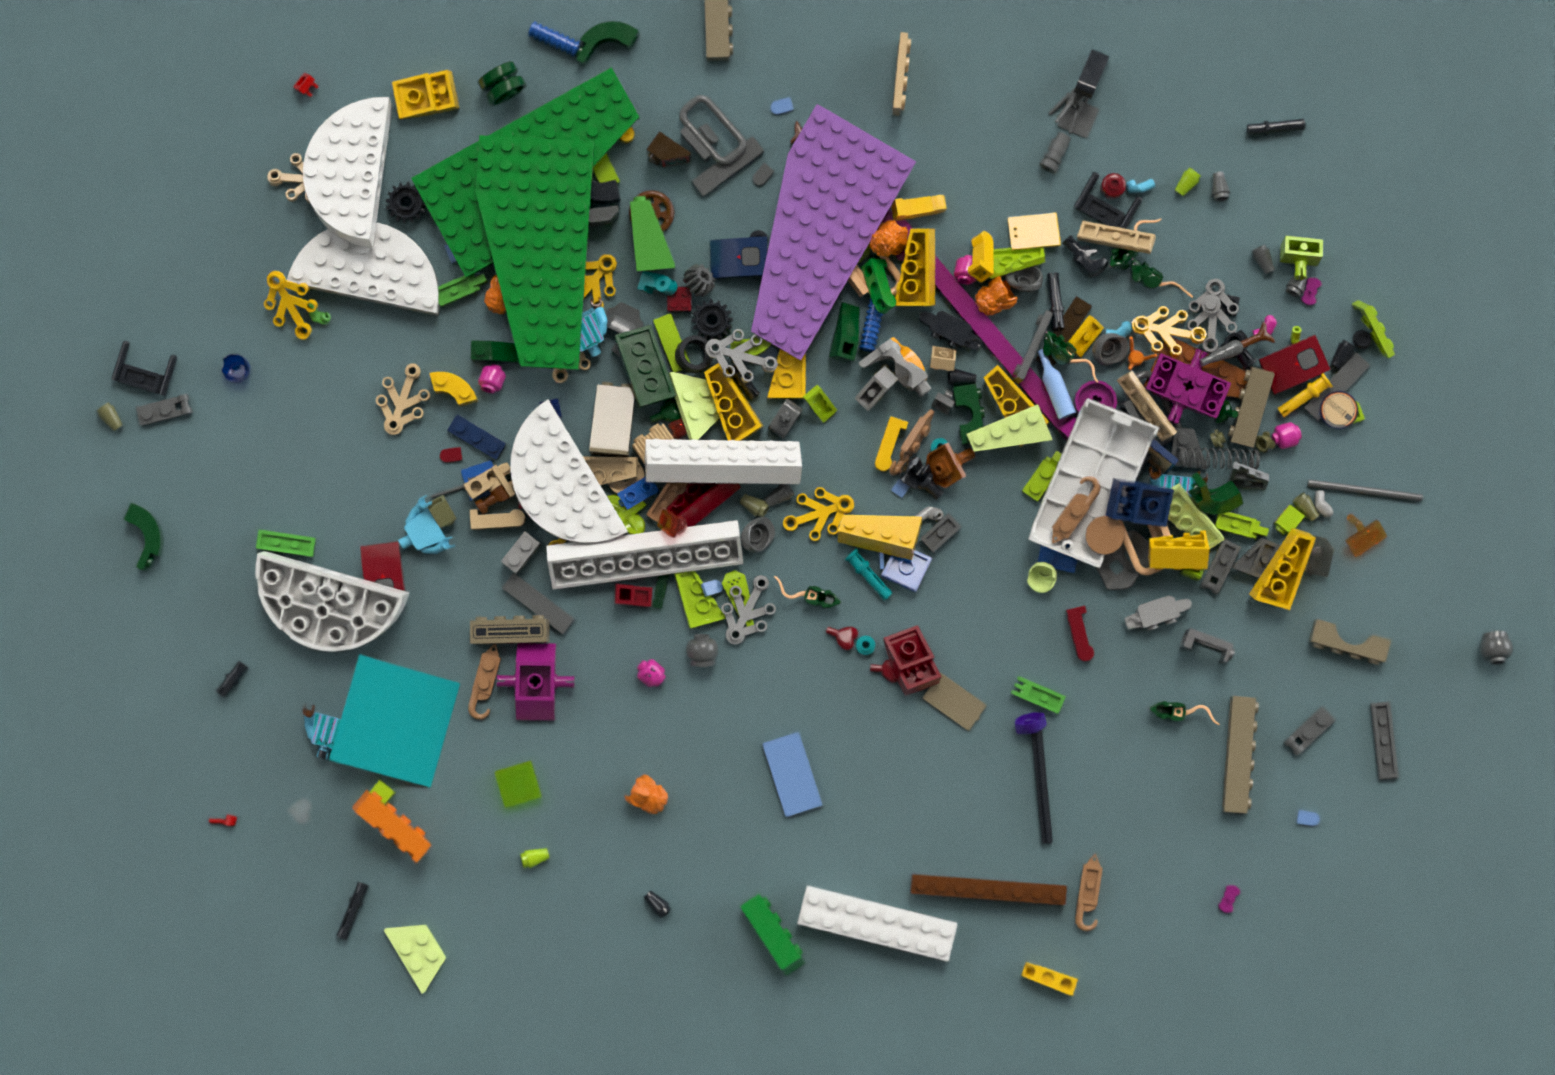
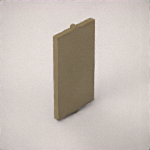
(955, 702)

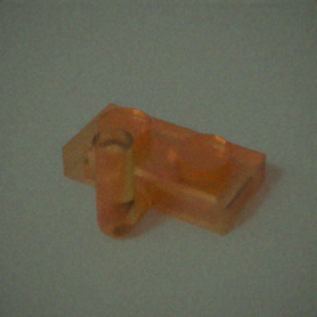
(1365, 537)

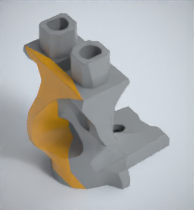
(907, 365)

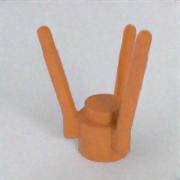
(1136, 357)

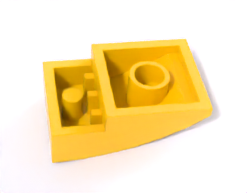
(425, 94)

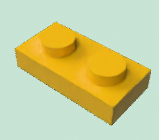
(1086, 335)

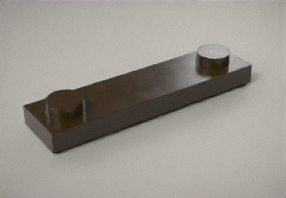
(1072, 319)

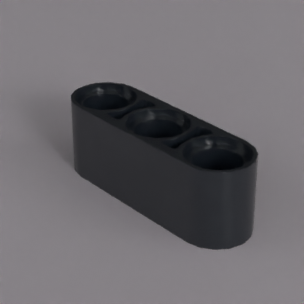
(1091, 73)

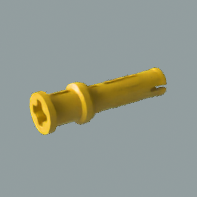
(1313, 390)

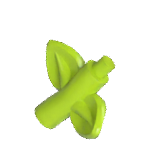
(633, 522)

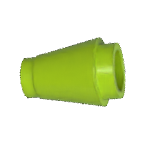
(1187, 181)
(534, 857)

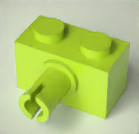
(1301, 253)

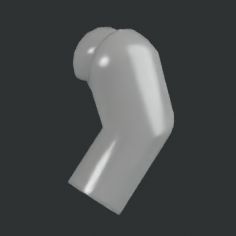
(1321, 505)
(930, 513)

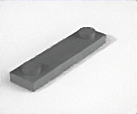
(1021, 369)

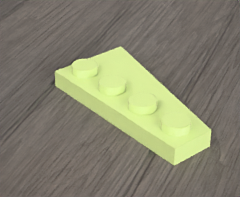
(1014, 430)
(1190, 518)

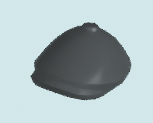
(1026, 279)
(1110, 349)
(757, 534)

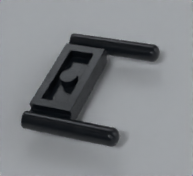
(1103, 211)
(142, 378)

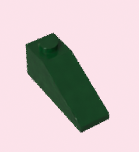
(493, 352)

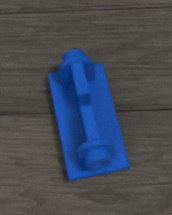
(636, 493)

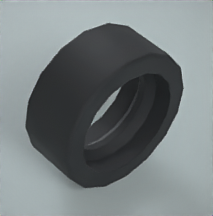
(682, 361)

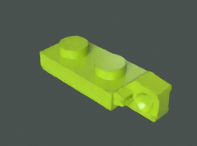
(1042, 476)
(1240, 525)

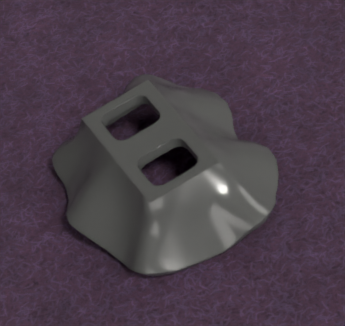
(1128, 575)

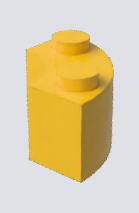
(453, 385)

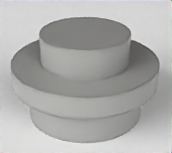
(1211, 304)

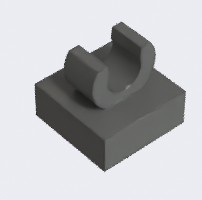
(943, 402)

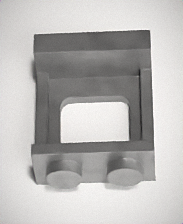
(1193, 635)

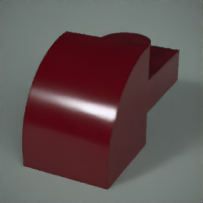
(633, 595)

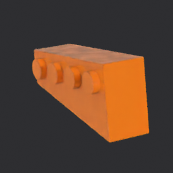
(392, 825)

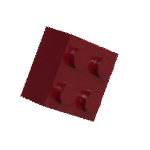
(680, 301)

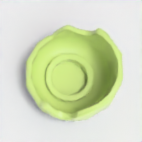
(1042, 577)

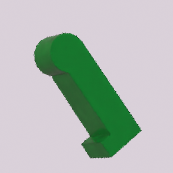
(878, 285)

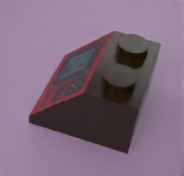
(667, 152)

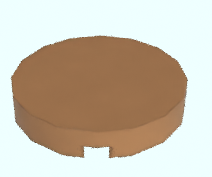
(1104, 535)

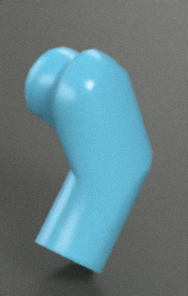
(1139, 188)
(1124, 330)

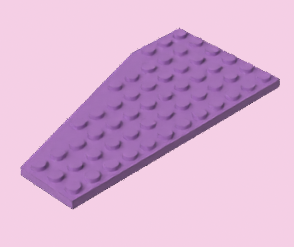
(827, 209)

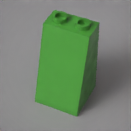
(649, 240)

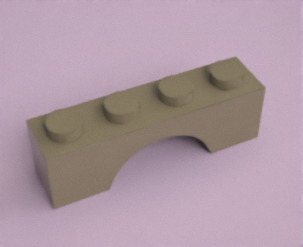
(1325, 635)

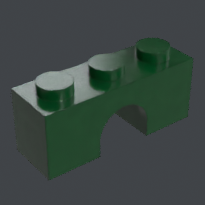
(968, 397)

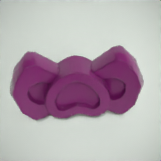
(1310, 291)
(1230, 893)

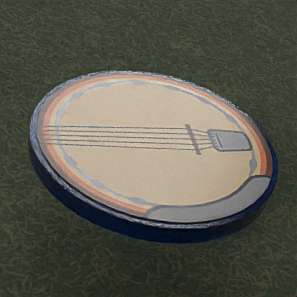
(1338, 410)

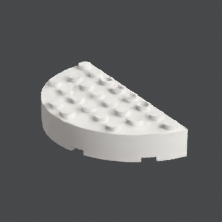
(347, 168)
(387, 274)
(558, 484)
(325, 606)

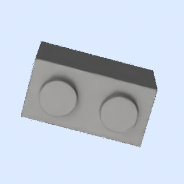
(876, 388)
(521, 552)

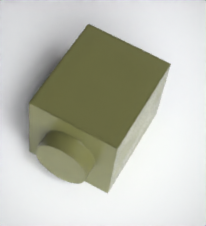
(442, 512)

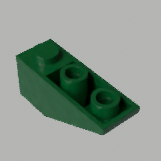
(846, 334)

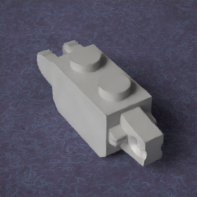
(1157, 611)

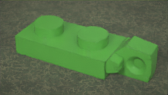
(459, 288)

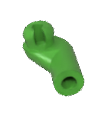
(319, 317)

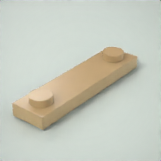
(1116, 237)
(1146, 405)

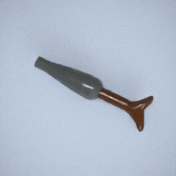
(1236, 347)

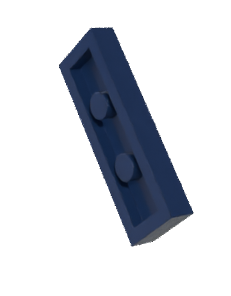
(476, 437)

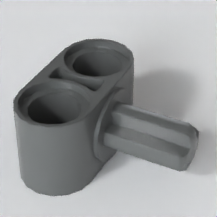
(785, 418)

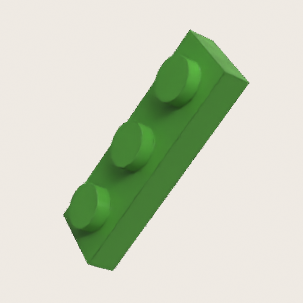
(286, 543)

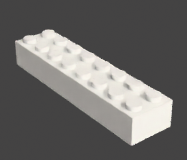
(722, 461)
(877, 923)

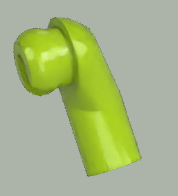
(1295, 334)

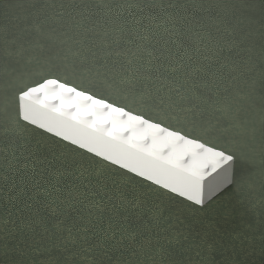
(644, 555)

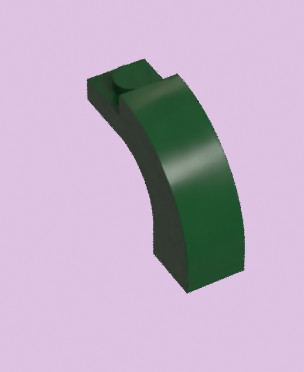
(606, 32)
(1215, 500)
(152, 533)

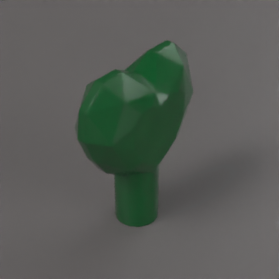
(667, 412)
(1226, 412)

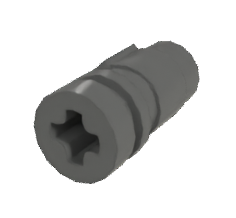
(1055, 152)

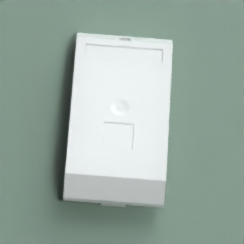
(1100, 446)

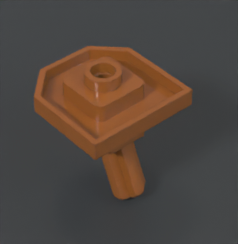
(947, 465)

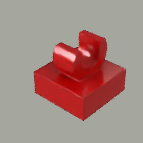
(304, 83)

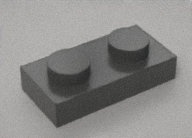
(940, 532)

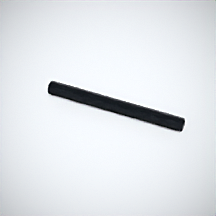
(1041, 787)

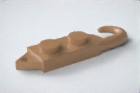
(1074, 511)
(484, 681)

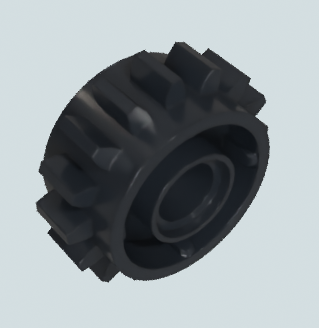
(405, 213)
(707, 310)

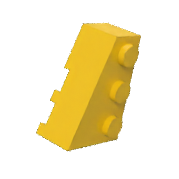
(1179, 552)

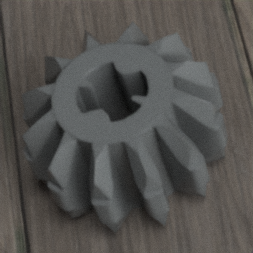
(699, 280)

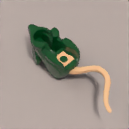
(1122, 257)
(1150, 277)
(1062, 352)
(814, 596)
(1176, 711)

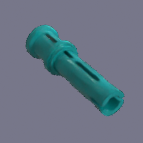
(862, 567)

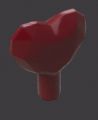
(844, 636)
(885, 669)

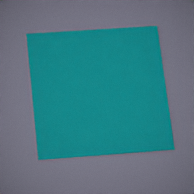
(394, 721)

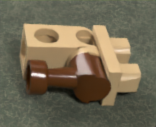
(495, 482)

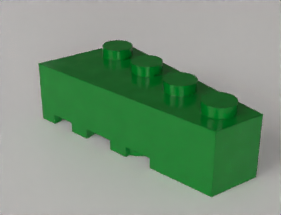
(772, 934)

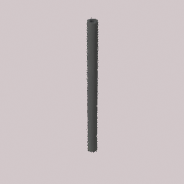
(1364, 490)

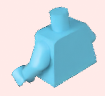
(424, 531)

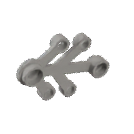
(1213, 317)
(738, 355)
(746, 613)

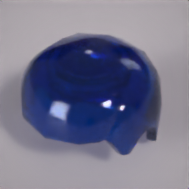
(235, 368)

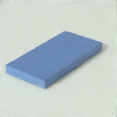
(792, 774)

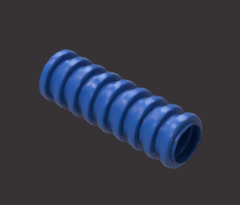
(554, 38)
(871, 328)

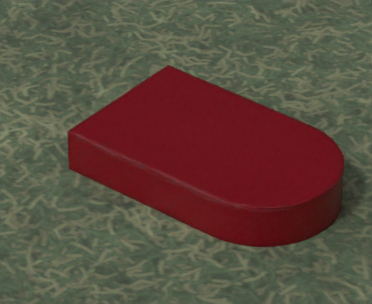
(451, 454)

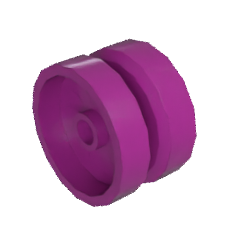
(1096, 391)

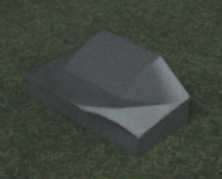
(603, 216)
(623, 318)

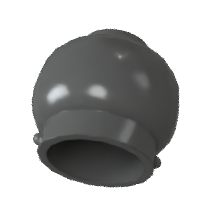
(1496, 647)
(702, 651)

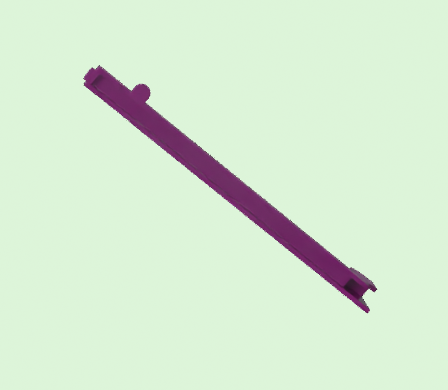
(992, 338)

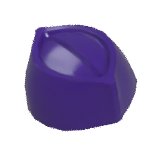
(1030, 723)

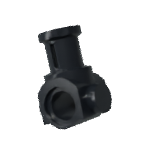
(1245, 357)

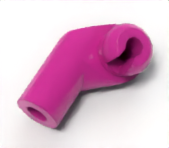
(1271, 324)

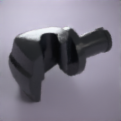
(1082, 260)
(919, 477)

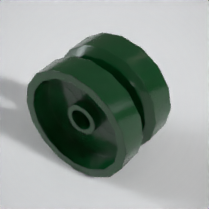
(502, 83)

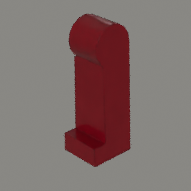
(1083, 650)

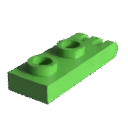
(1039, 695)

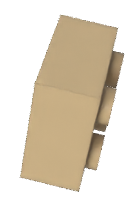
(943, 358)

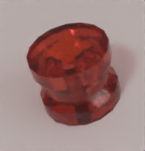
(677, 428)

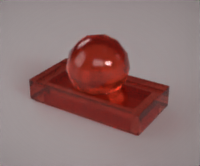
(671, 523)

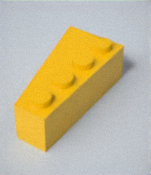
(917, 275)
(1007, 394)
(733, 408)
(881, 534)
(1284, 572)

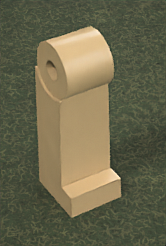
(494, 521)

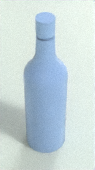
(1056, 389)

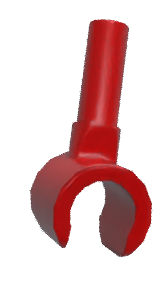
(230, 820)

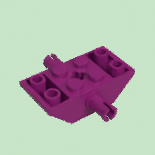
(1206, 390)
(538, 701)

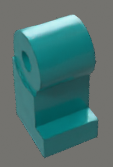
(653, 281)

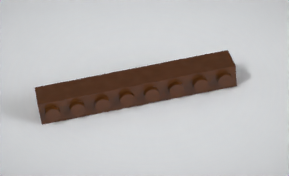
(988, 889)

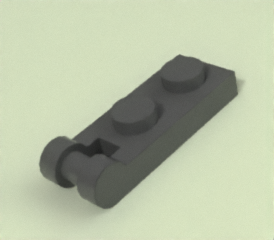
(163, 410)
(1220, 566)
(1309, 730)

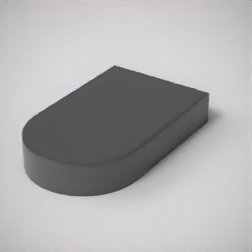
(708, 133)
(762, 174)

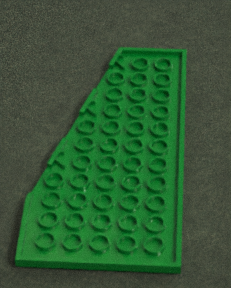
(590, 112)
(537, 228)

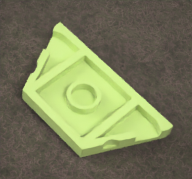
(694, 404)
(418, 952)

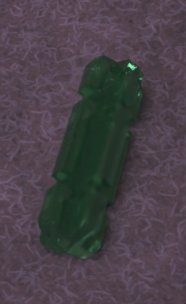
(660, 591)

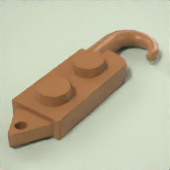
(913, 441)
(1088, 892)

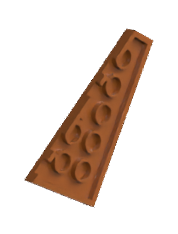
(1219, 369)

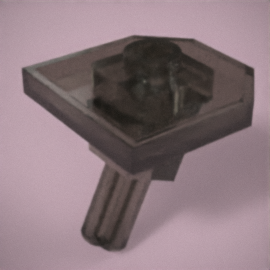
(1320, 557)

